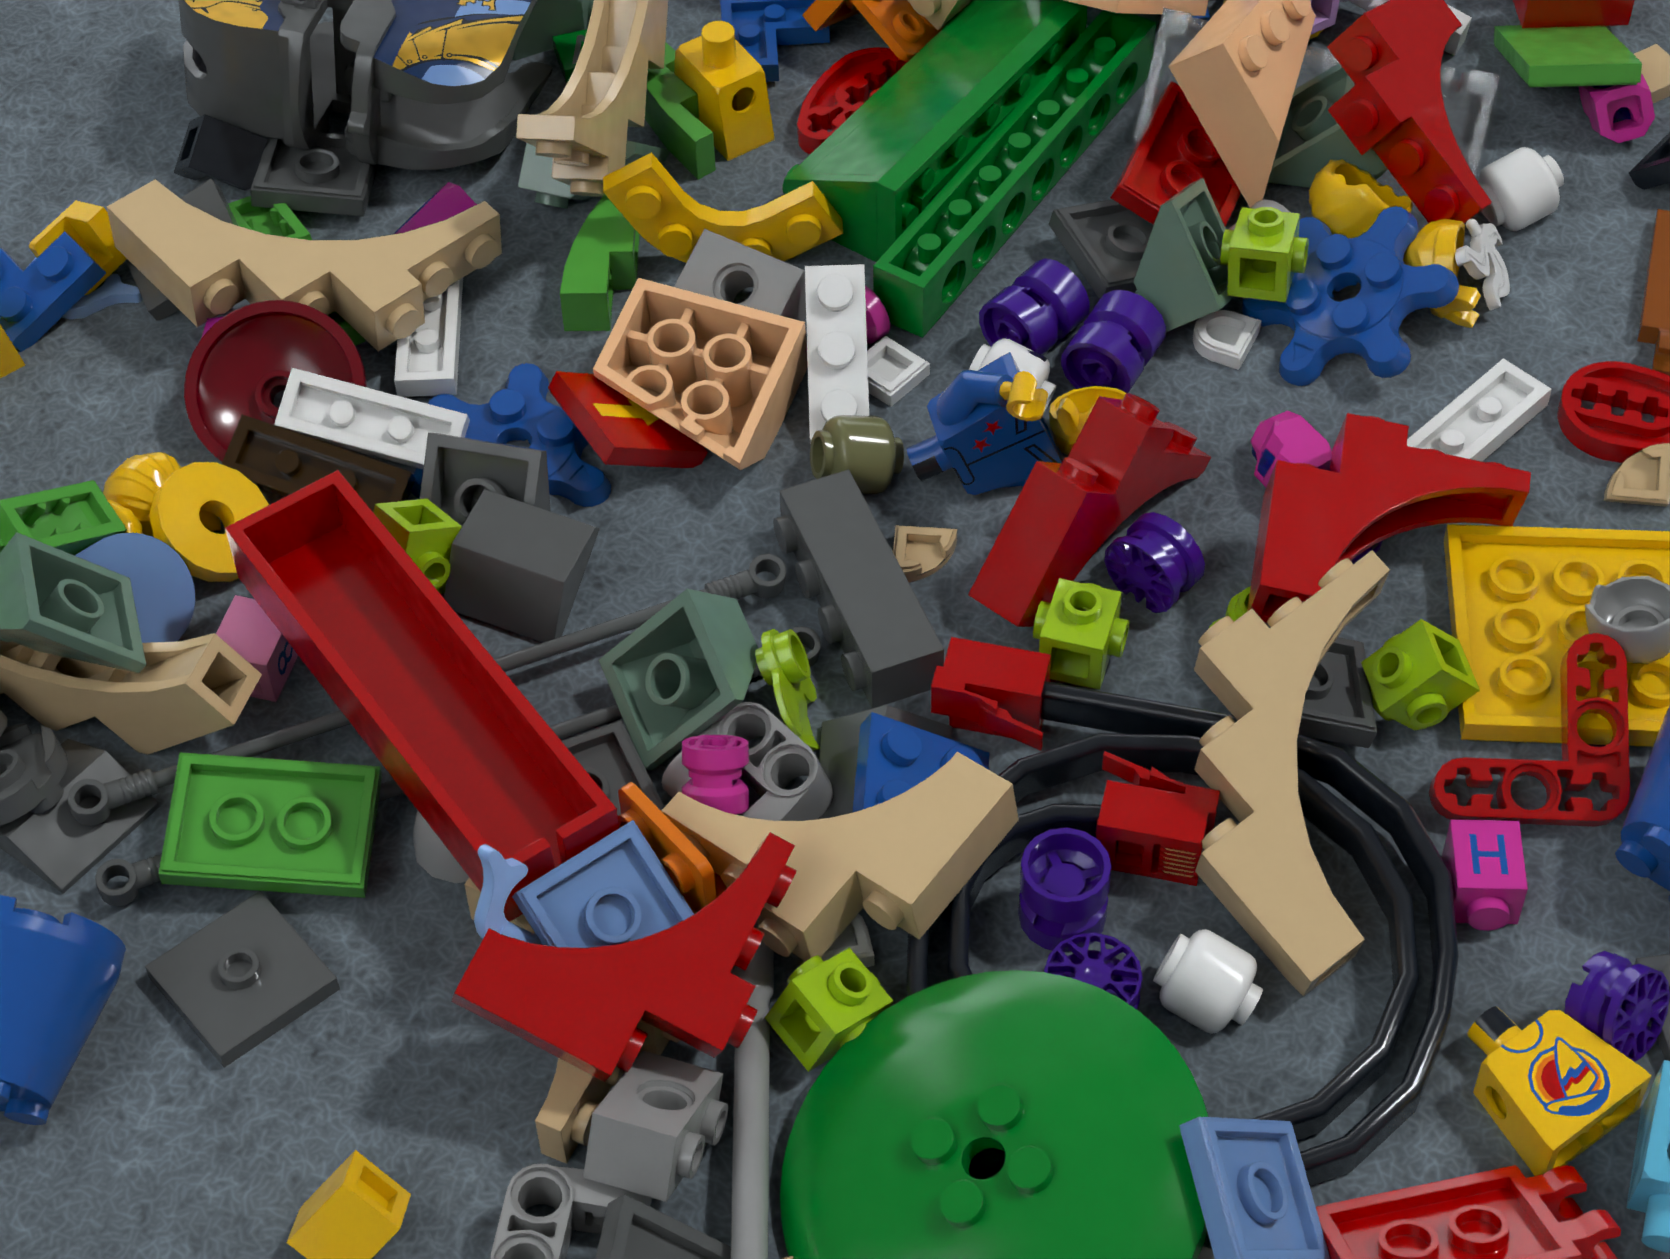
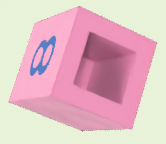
(260, 643)

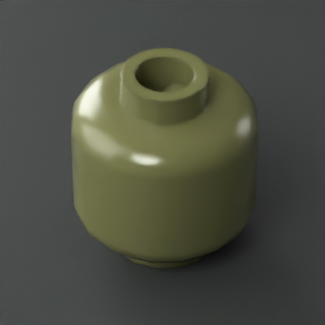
(862, 446)

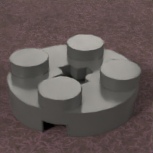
(29, 771)

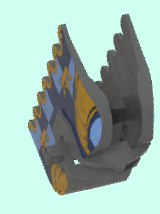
(413, 74)

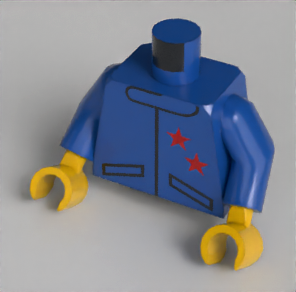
(987, 429)

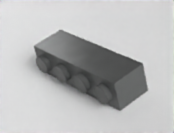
(860, 589)

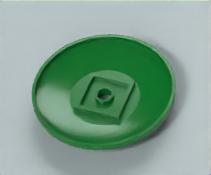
(1009, 1062)

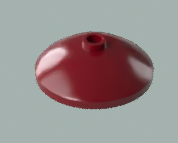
(249, 361)

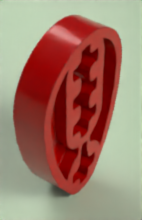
(843, 83)
(1621, 386)

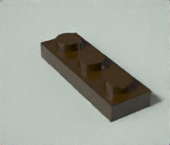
(289, 461)

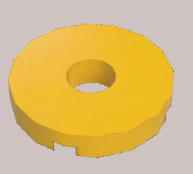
(177, 518)

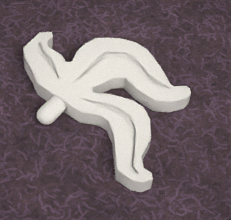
(1485, 261)

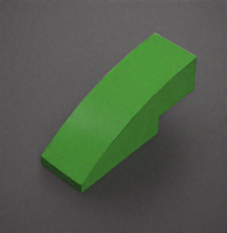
(599, 262)

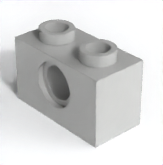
(725, 267)
(655, 1126)

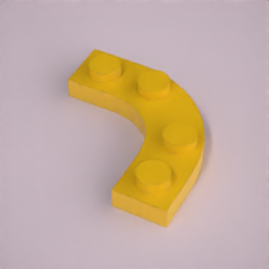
(675, 221)

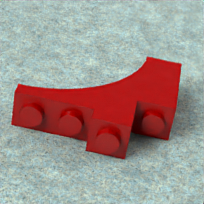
(1400, 107)
(1369, 494)
(1078, 503)
(678, 980)

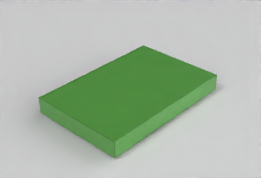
(1567, 56)
(271, 825)

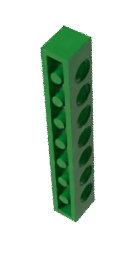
(1013, 171)

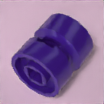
(1037, 307)
(1114, 342)
(1063, 887)

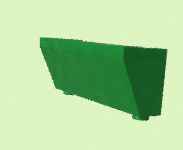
(934, 116)

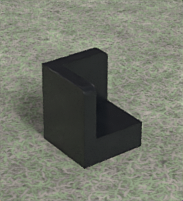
(220, 152)

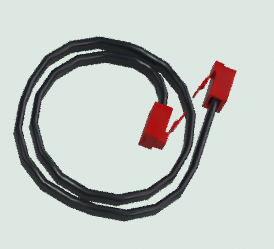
(1158, 834)

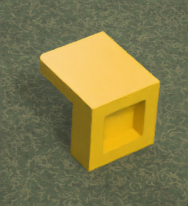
(90, 229)
(350, 1213)

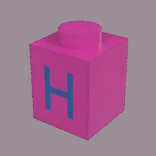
(1486, 872)

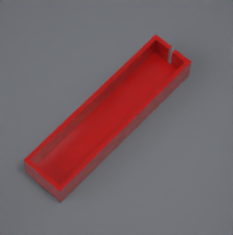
(417, 684)

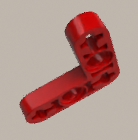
(1579, 760)

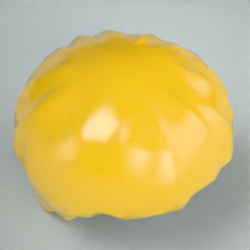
(1350, 198)

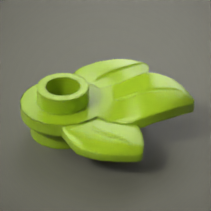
(787, 668)

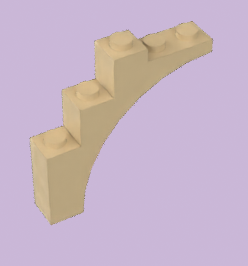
(603, 96)
(369, 281)
(176, 697)
(1266, 862)

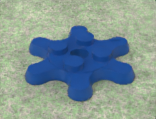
(1357, 324)
(524, 414)

